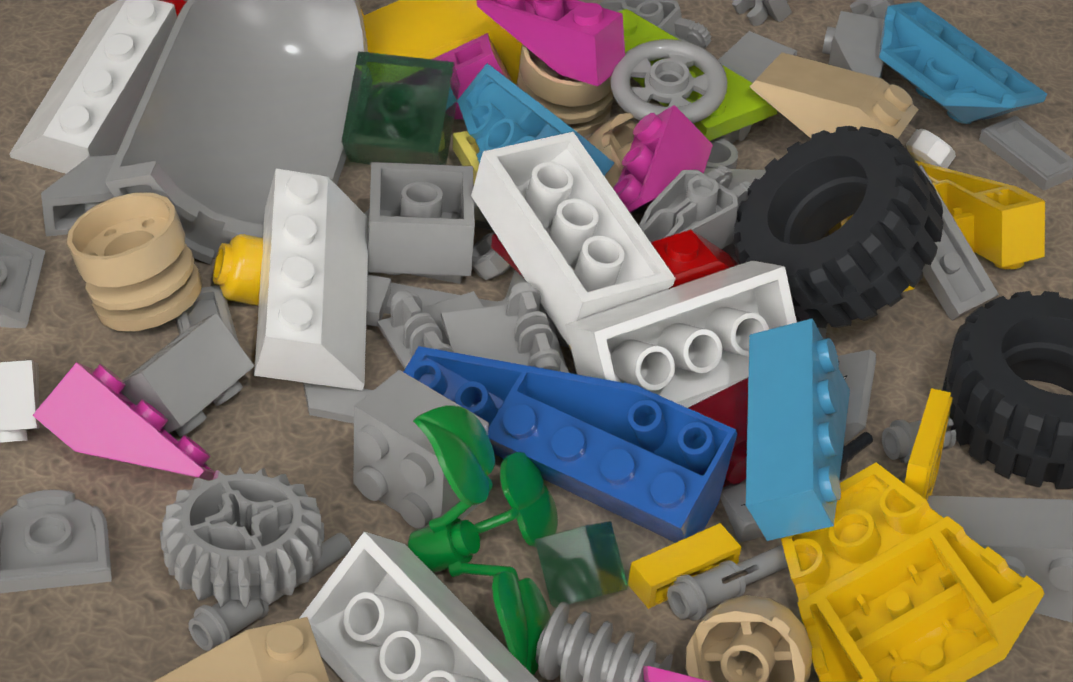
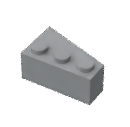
(1029, 534)

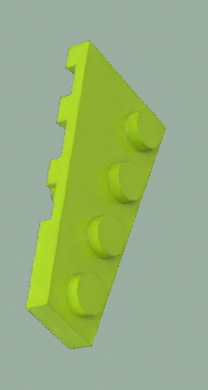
(741, 103)

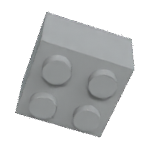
(421, 219)
(395, 456)

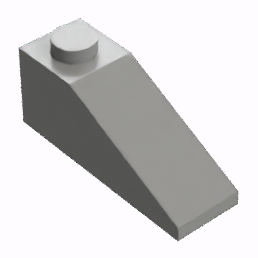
(855, 44)

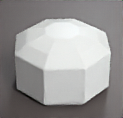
(930, 149)

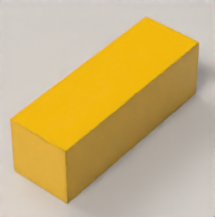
(656, 572)

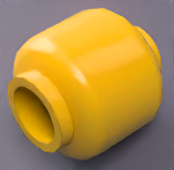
(239, 269)

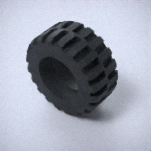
(872, 253)
(992, 405)

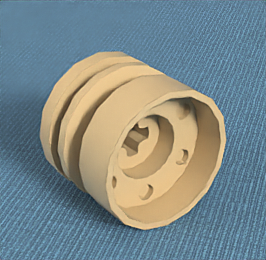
(571, 100)
(135, 261)

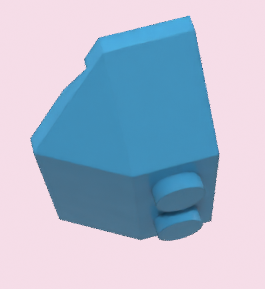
(951, 66)

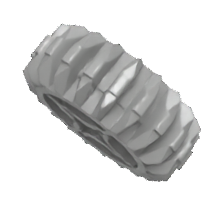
(242, 537)

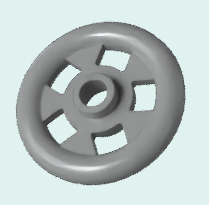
(669, 79)

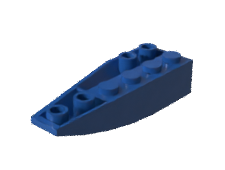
(594, 437)

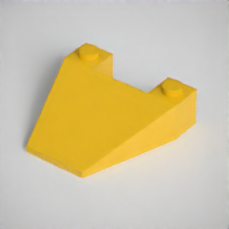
(993, 216)

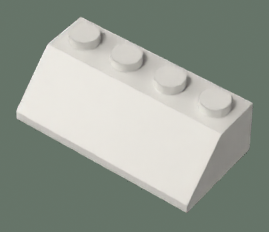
(98, 86)
(566, 228)
(312, 284)
(686, 337)
(397, 622)

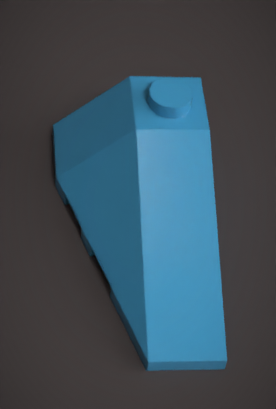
(505, 115)

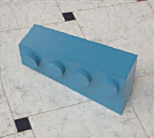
(794, 430)

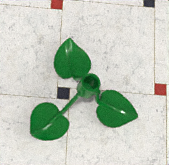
(450, 542)

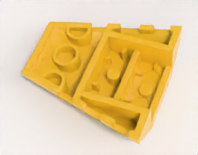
(435, 27)
(903, 590)

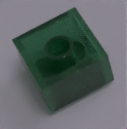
(400, 110)

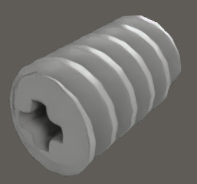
(591, 657)

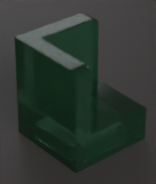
(581, 563)

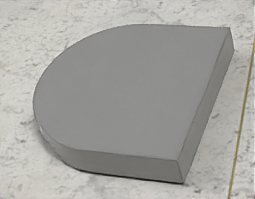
(52, 543)

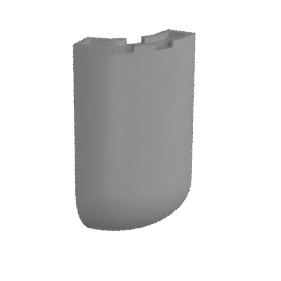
(235, 100)

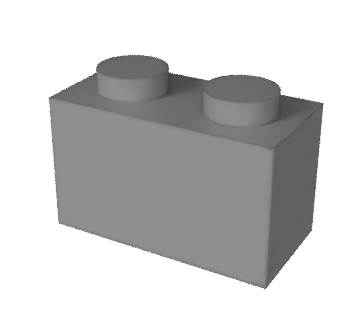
(190, 374)

